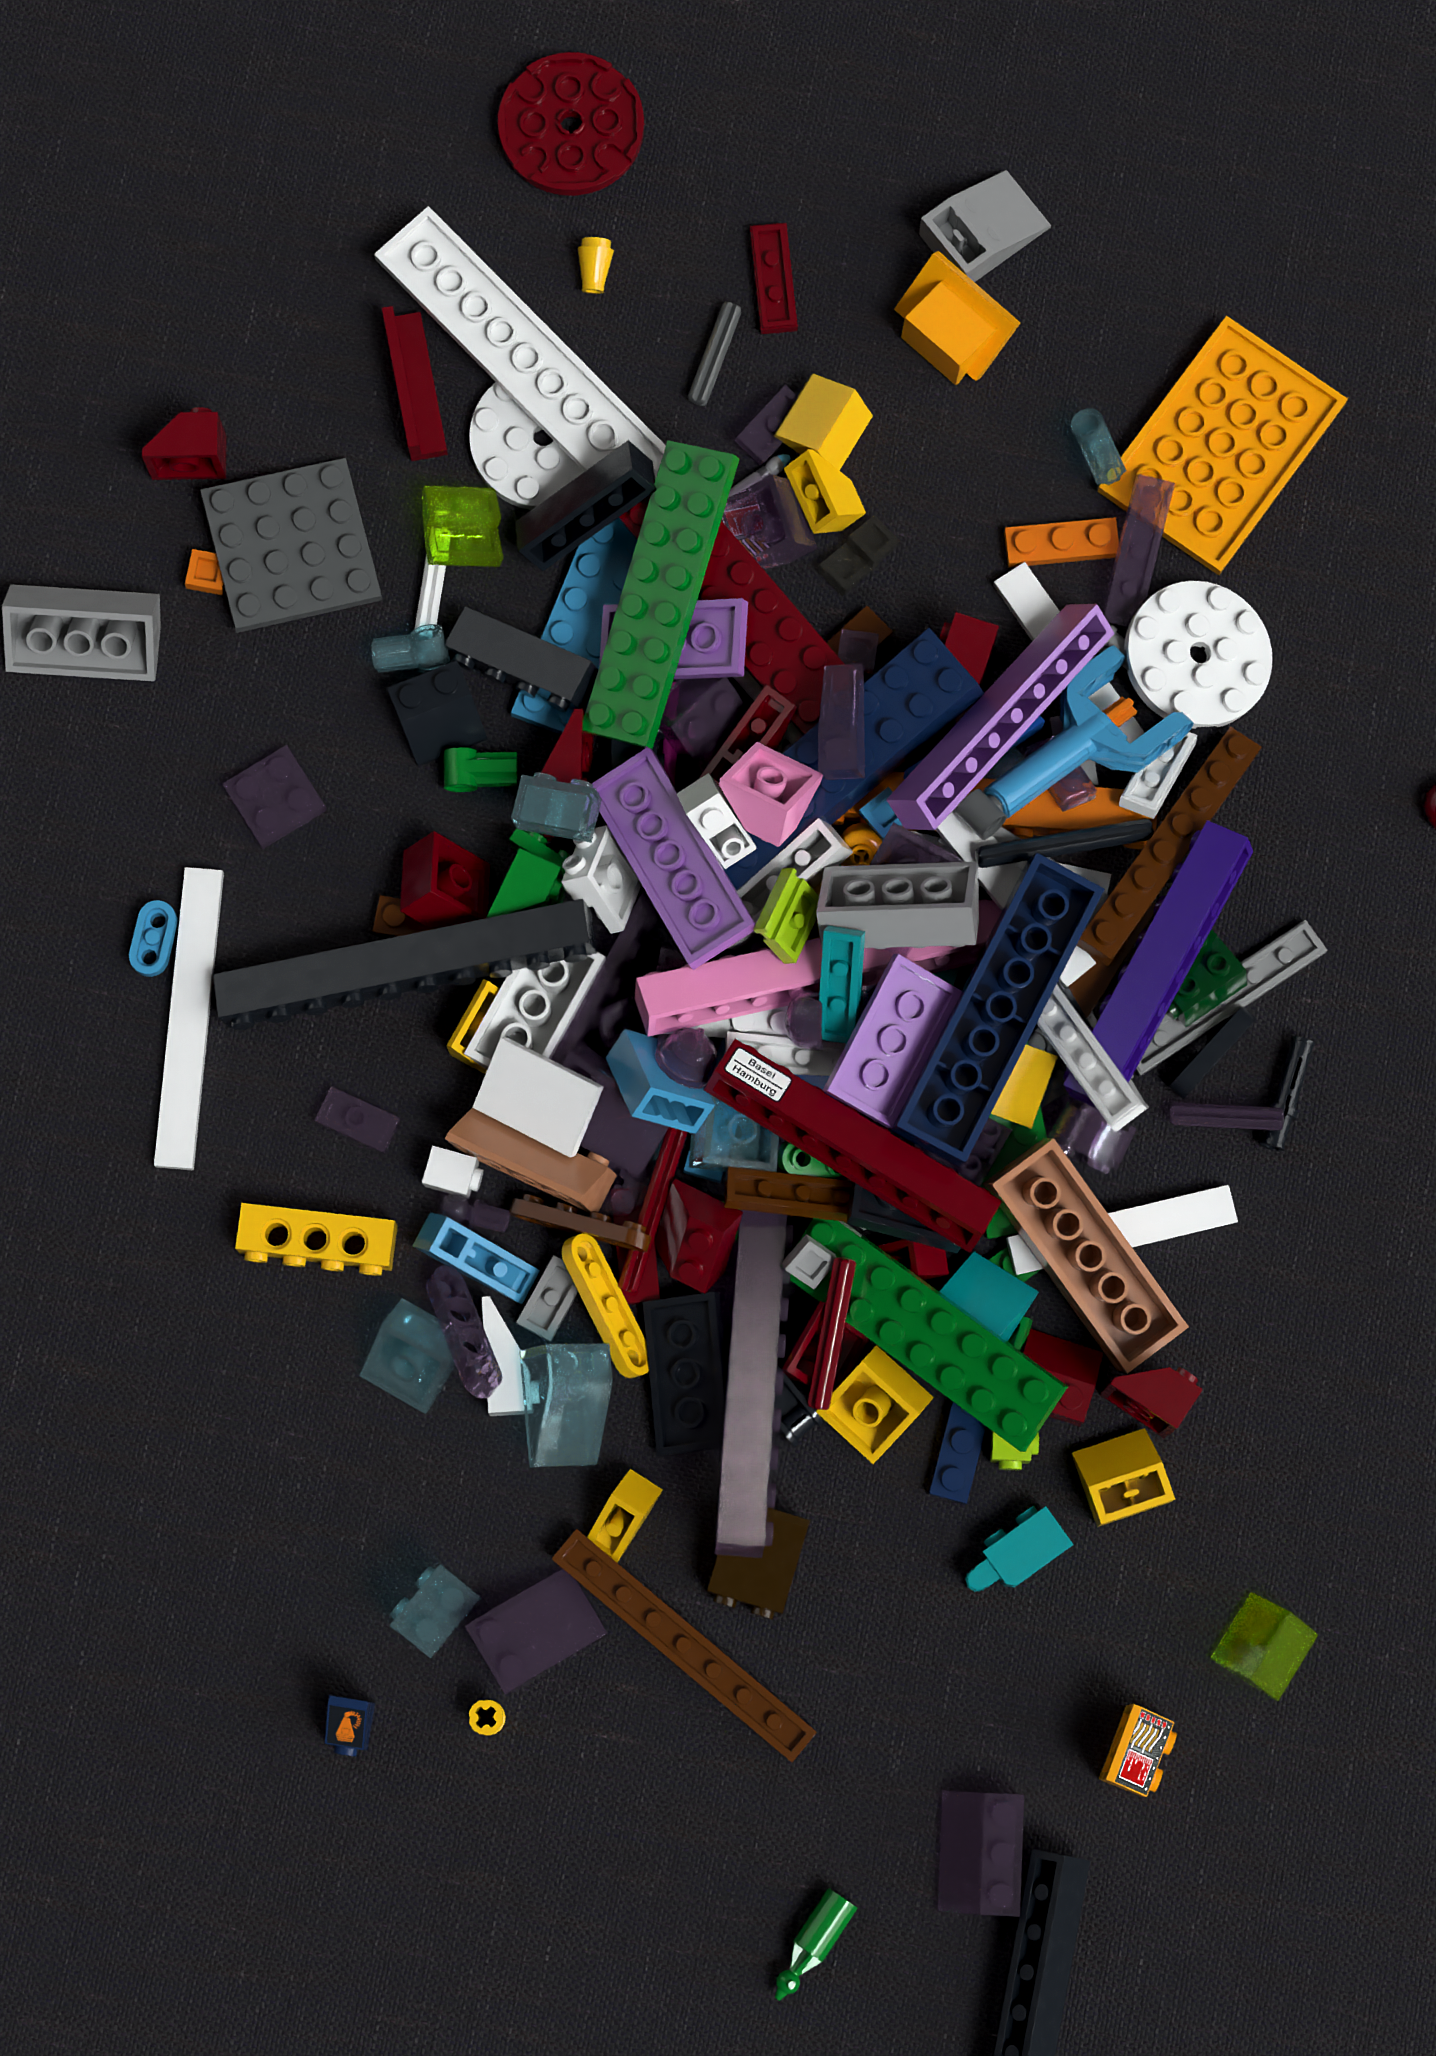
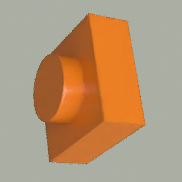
(204, 573)

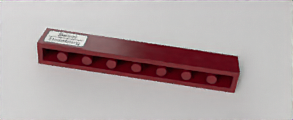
(852, 1145)

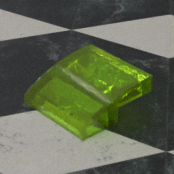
(461, 526)

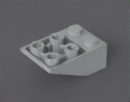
(983, 225)

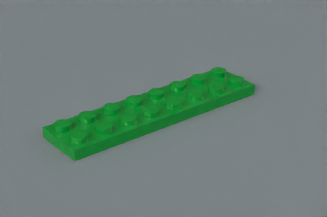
(660, 594)
(939, 1339)

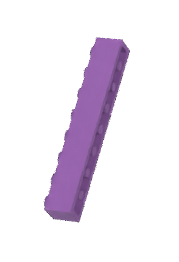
(1000, 717)

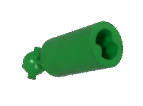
(815, 1939)

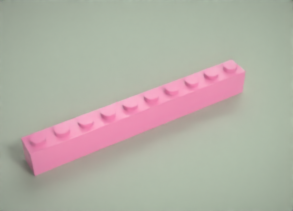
(762, 982)

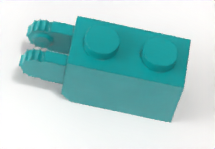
(1020, 1552)

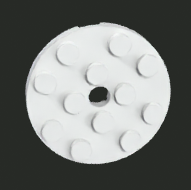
(509, 456)
(1234, 645)

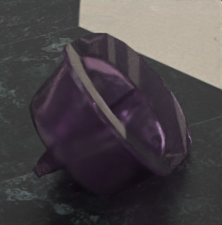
(686, 1056)

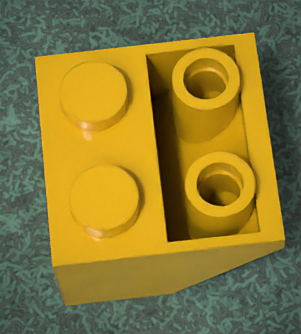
(1122, 1477)

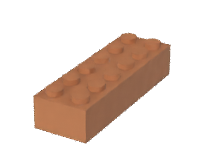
(1086, 1255)

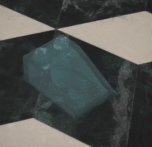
(565, 1402)

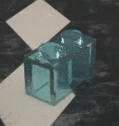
(556, 807)

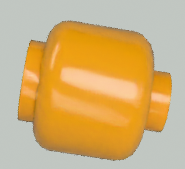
(858, 838)

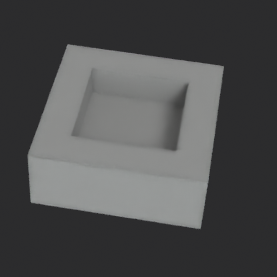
(809, 1261)

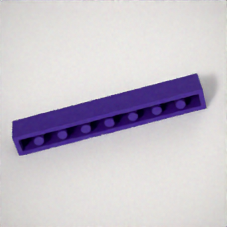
(1167, 949)

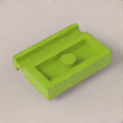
(788, 916)

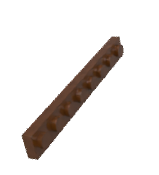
(1168, 846)
(684, 1645)

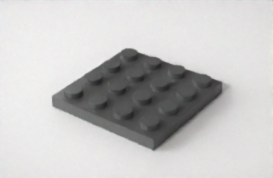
(290, 545)

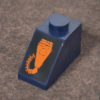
(348, 1725)

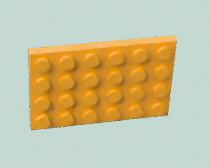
(1227, 441)

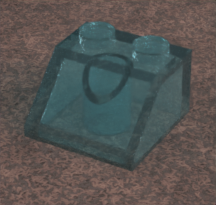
(410, 1356)

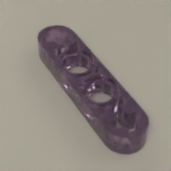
(477, 1370)

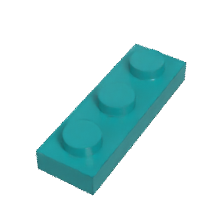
(841, 982)

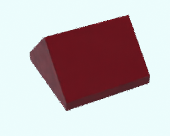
(802, 1358)

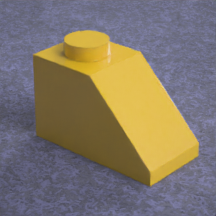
(823, 493)
(624, 1514)

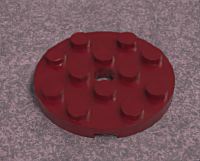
(563, 88)

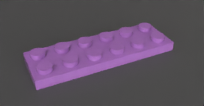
(672, 859)

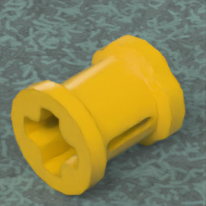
(499, 1717)

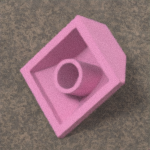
(769, 792)

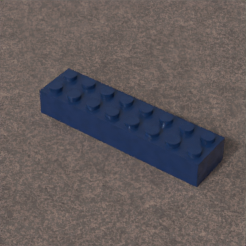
(997, 1009)

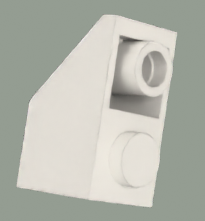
(716, 821)

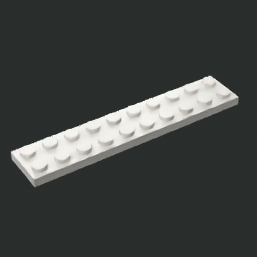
(512, 343)

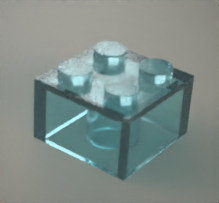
(732, 1141)

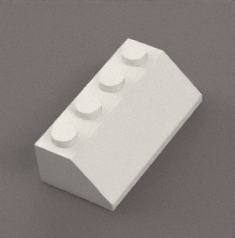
(534, 1008)

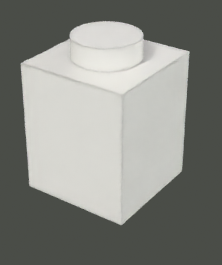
(452, 1172)

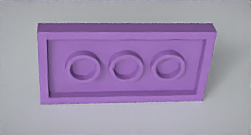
(713, 641)
(892, 1040)

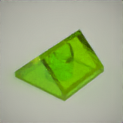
(1265, 1645)

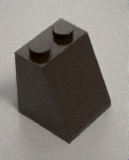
(763, 1580)

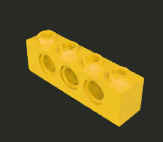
(259, 1220)

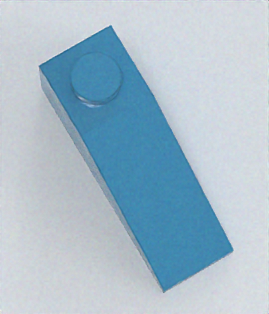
(475, 1257)

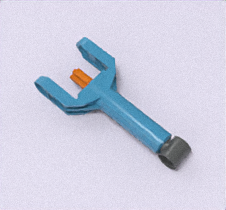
(1084, 736)

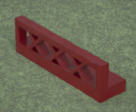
(415, 385)

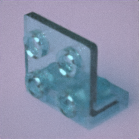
(433, 1610)

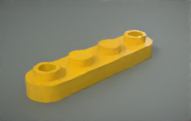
(606, 1304)

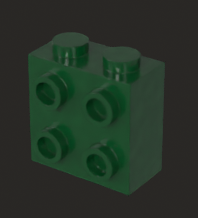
(1210, 981)

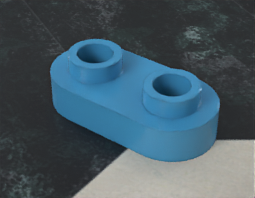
(152, 939)

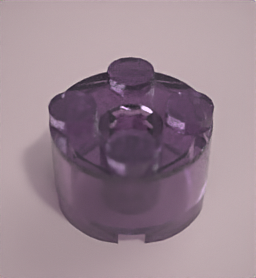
(1090, 1135)

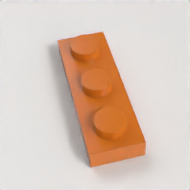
(1061, 542)

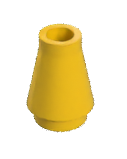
(594, 260)

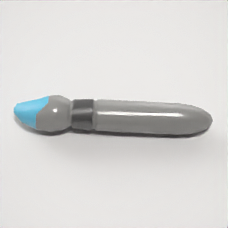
(773, 466)

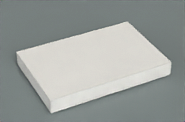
(538, 1097)

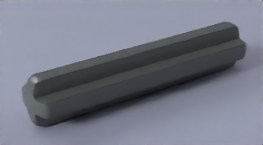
(714, 354)

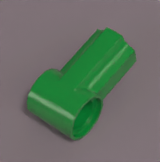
(468, 769)

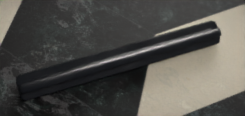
(1064, 842)

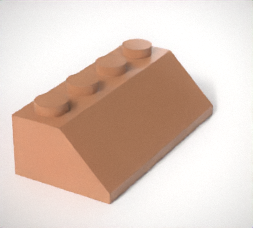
(574, 1179)

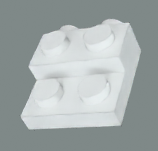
(602, 878)

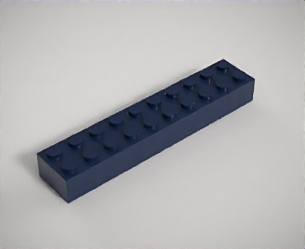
(902, 712)

